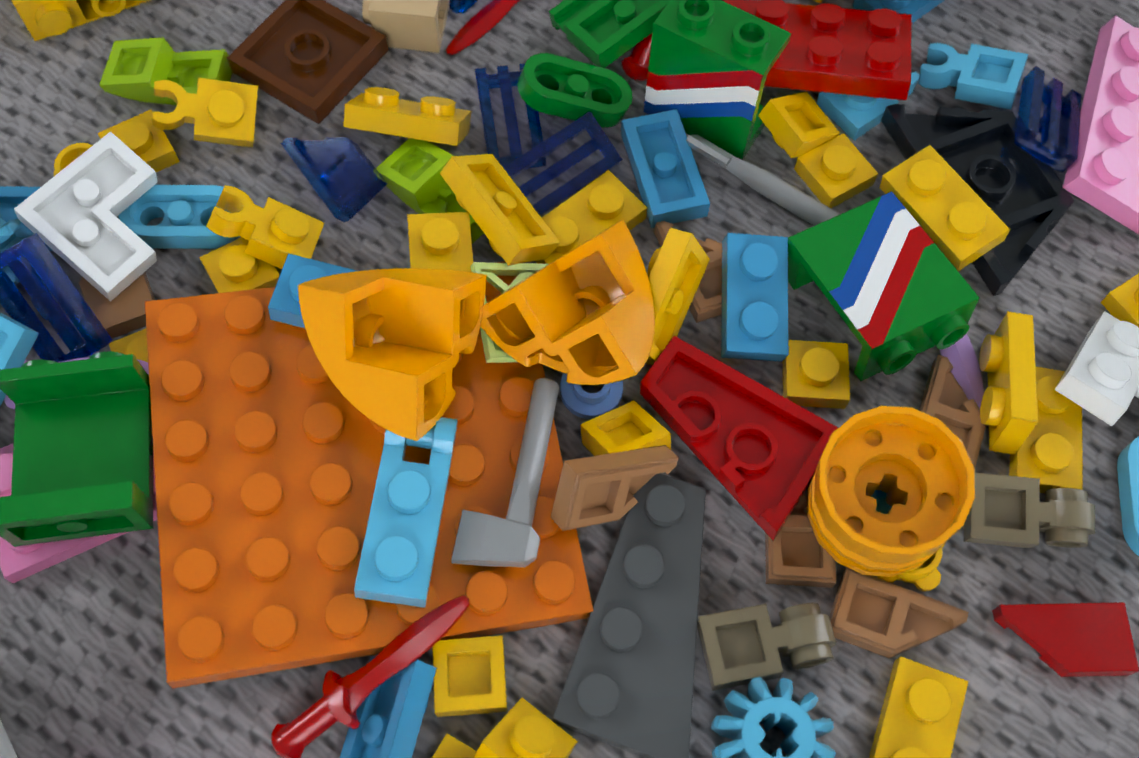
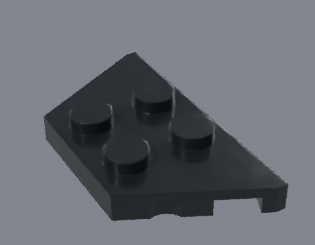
(1004, 176)

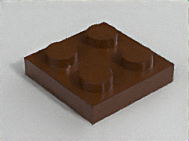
(308, 55)

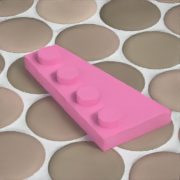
(1109, 128)

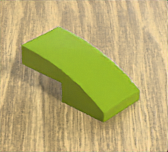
(140, 62)
(415, 178)

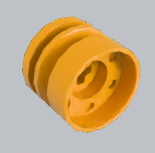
(925, 483)

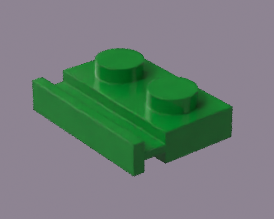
(606, 27)

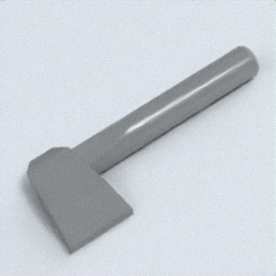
(765, 183)
(513, 541)

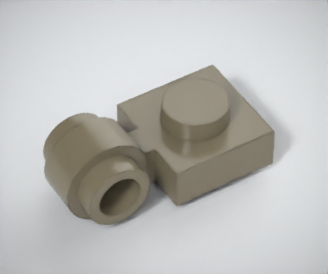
(1010, 513)
(746, 646)

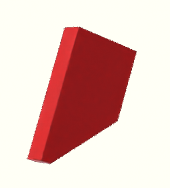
(1075, 636)

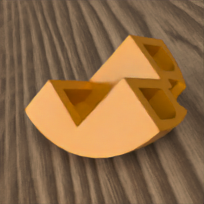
(581, 312)
(394, 339)

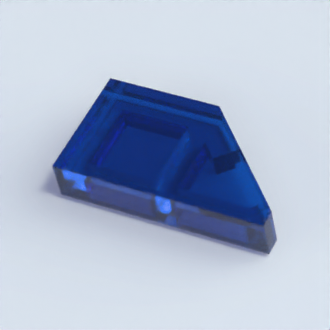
(337, 173)

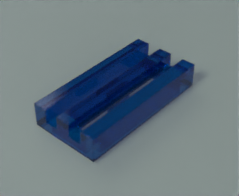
(505, 81)
(1057, 126)
(598, 142)
(64, 293)

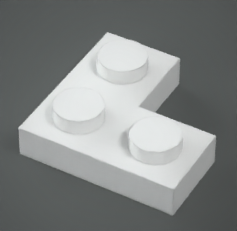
(80, 211)
(1104, 369)

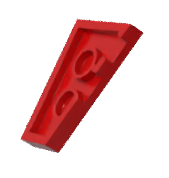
(739, 429)

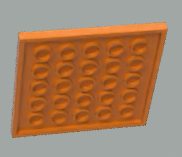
(274, 488)

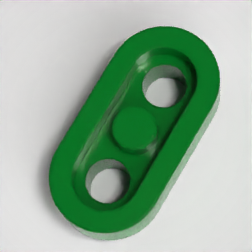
(573, 89)

